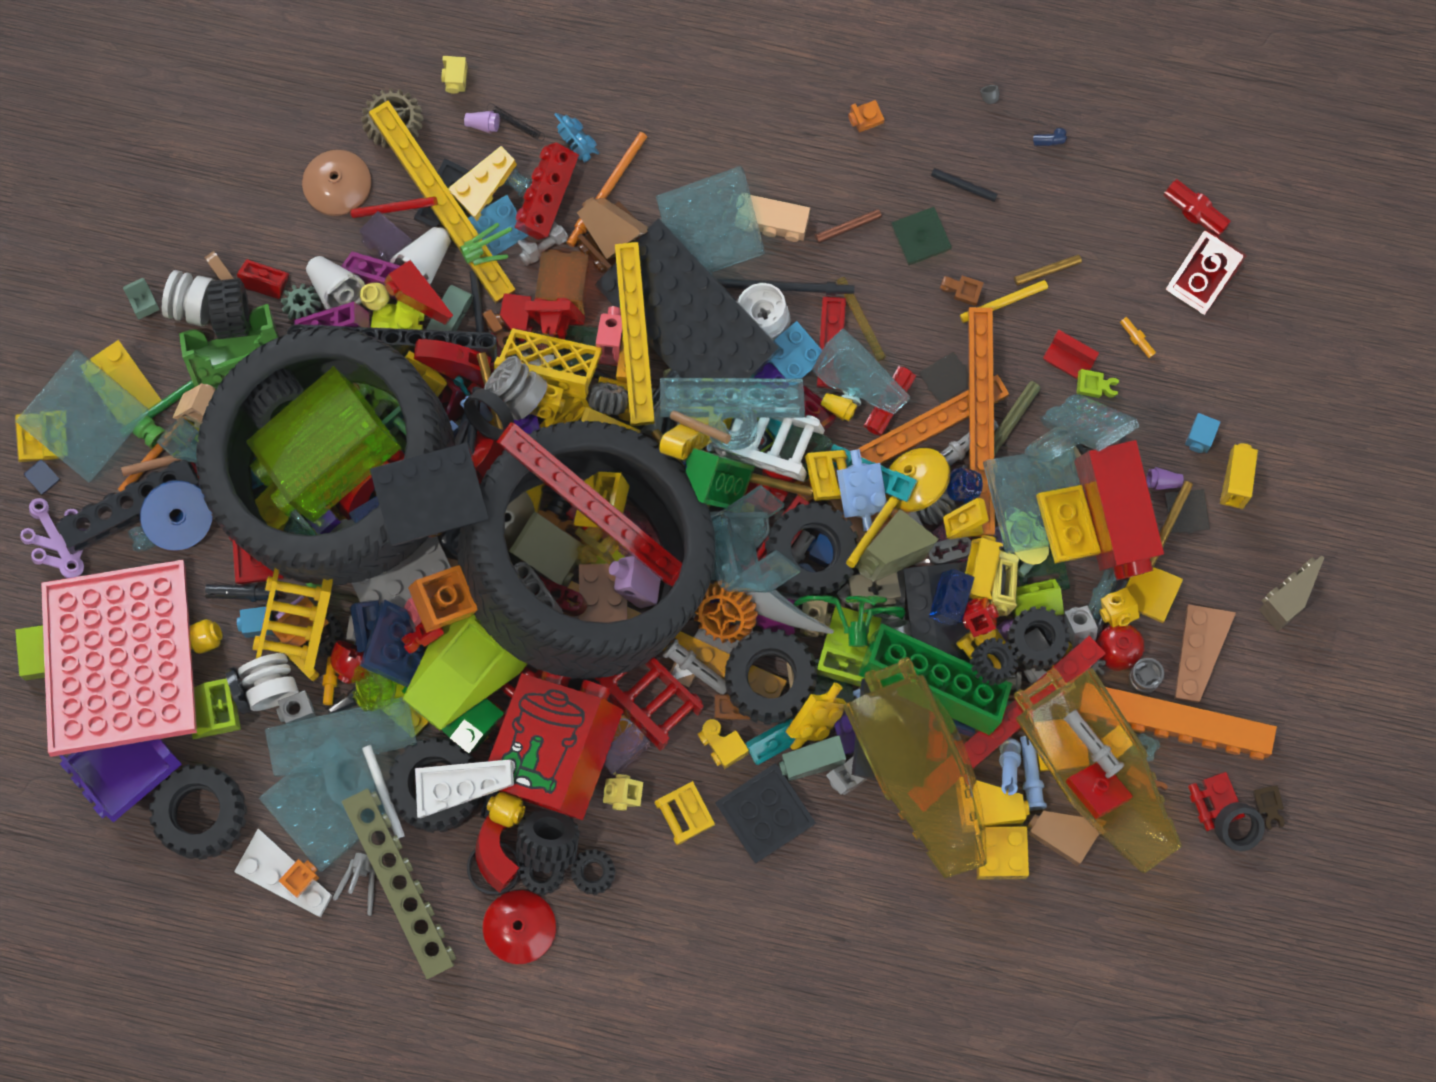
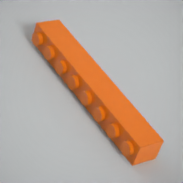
(1195, 725)

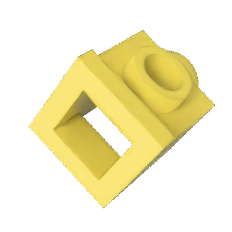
(454, 74)

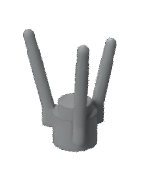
(359, 867)

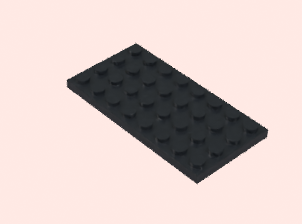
(691, 314)

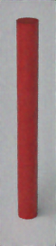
(394, 207)

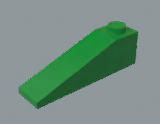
(474, 725)

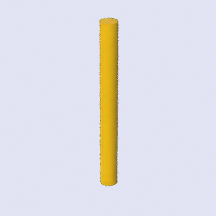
(1011, 298)
(872, 531)

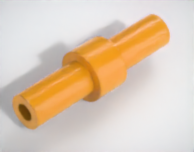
(1137, 337)
(329, 683)

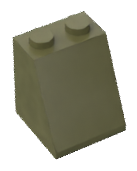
(896, 548)
(547, 550)

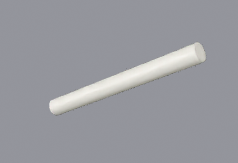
(382, 790)

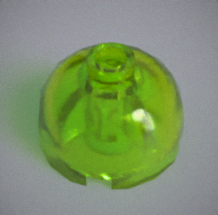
(373, 690)

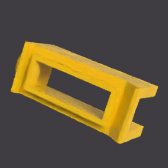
(983, 565)

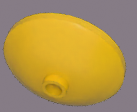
(931, 473)

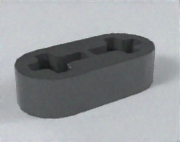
(951, 556)

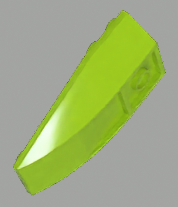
(459, 672)

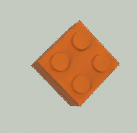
(442, 598)

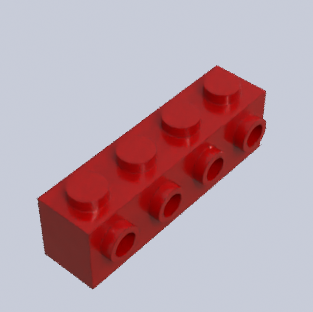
(546, 191)

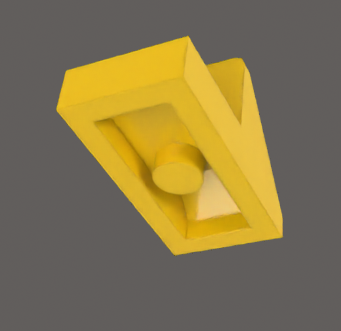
(966, 520)

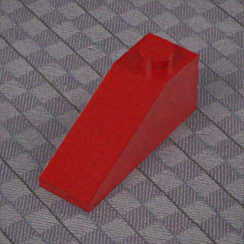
(413, 290)

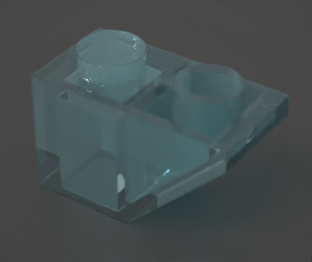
(180, 440)

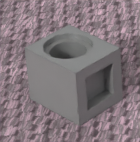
(1080, 625)
(306, 708)

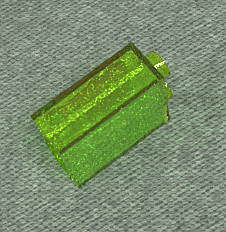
(320, 446)

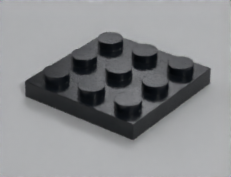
(765, 813)

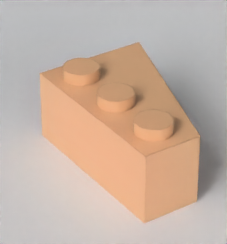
(194, 403)

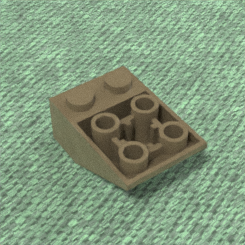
(1285, 604)

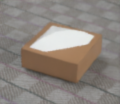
(685, 677)

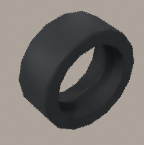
(1253, 836)

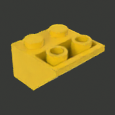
(611, 487)

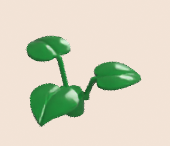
(858, 630)

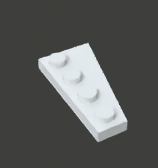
(455, 784)
(267, 863)

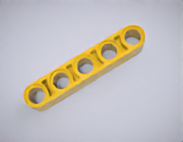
(682, 439)

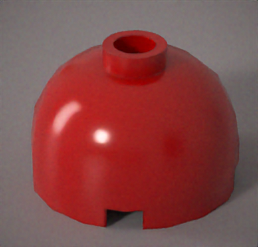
(1122, 646)
(345, 659)

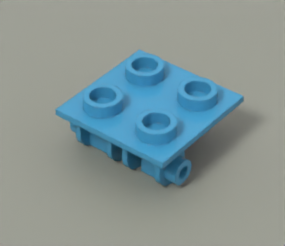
(572, 133)
(505, 214)
(797, 353)

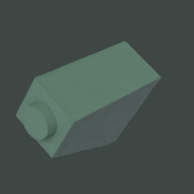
(813, 759)

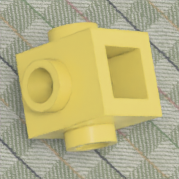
(622, 792)

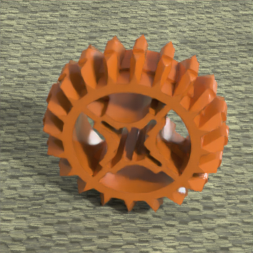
(717, 616)

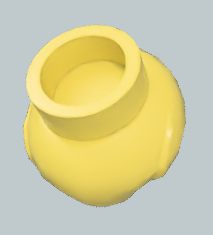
(374, 296)

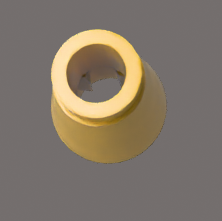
(839, 406)

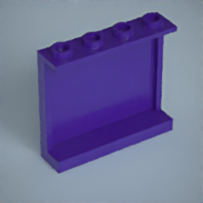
(120, 774)

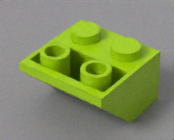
(215, 709)

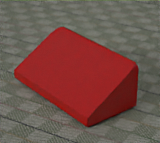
(263, 278)

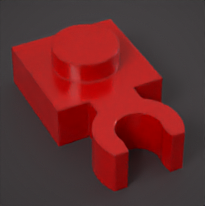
(419, 637)

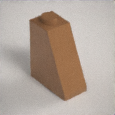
(610, 225)
(1063, 834)

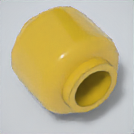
(205, 636)
(505, 809)

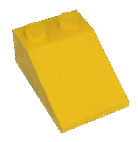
(121, 367)

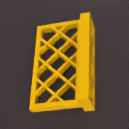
(572, 384)

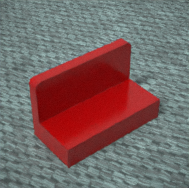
(1070, 354)

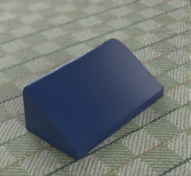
(363, 620)

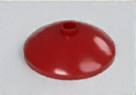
(532, 939)

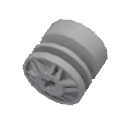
(517, 386)

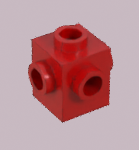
(980, 616)

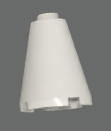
(425, 252)
(333, 283)

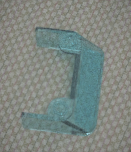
(736, 554)

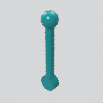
(459, 382)

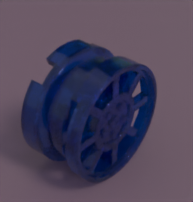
(964, 485)

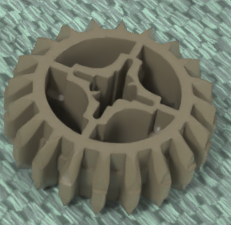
(410, 111)

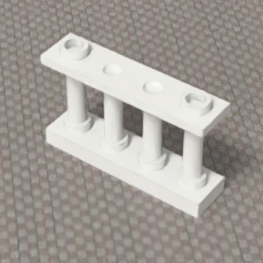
(772, 461)

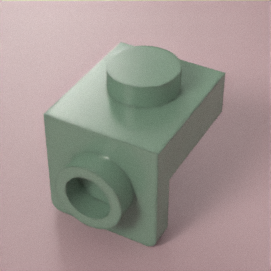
(141, 298)

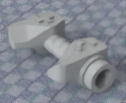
(532, 252)

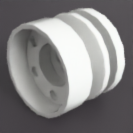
(186, 298)
(766, 301)
(268, 681)

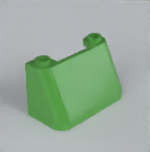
(213, 360)

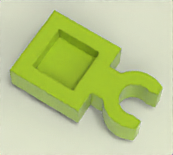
(1092, 384)

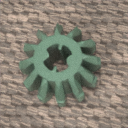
(291, 304)

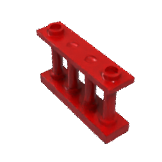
(641, 717)

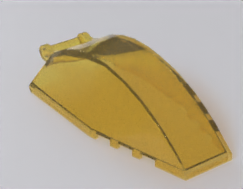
(922, 766)
(1137, 828)

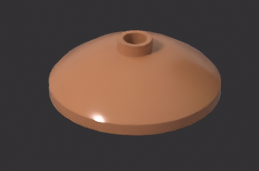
(338, 195)

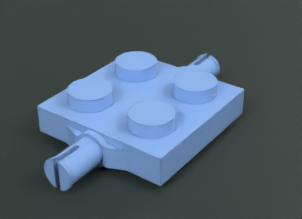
(861, 489)

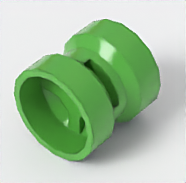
(148, 431)

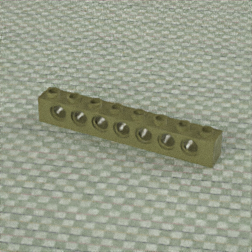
(354, 808)

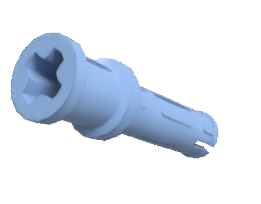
(1010, 761)
(1033, 784)

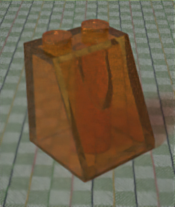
(563, 277)

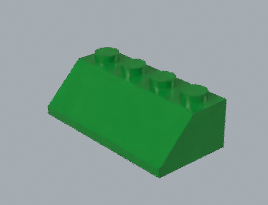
(717, 478)

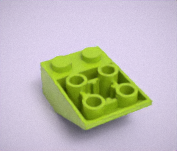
(837, 658)

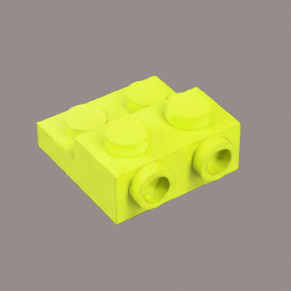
(397, 317)

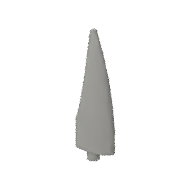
(778, 608)

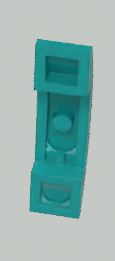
(894, 482)

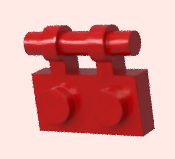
(1220, 794)

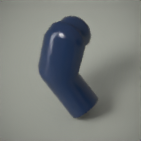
(1057, 138)

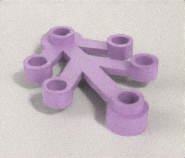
(55, 542)

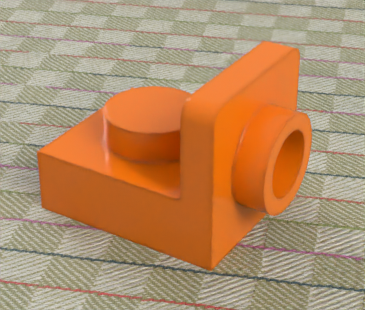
(865, 116)
(299, 877)

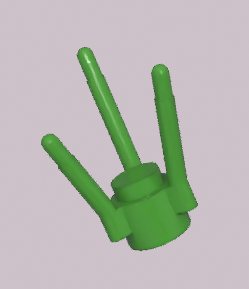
(472, 249)

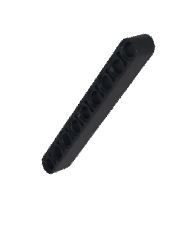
(405, 339)

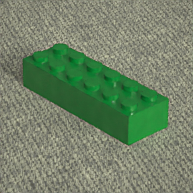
(947, 676)

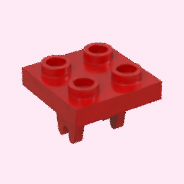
(555, 315)

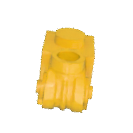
(725, 749)

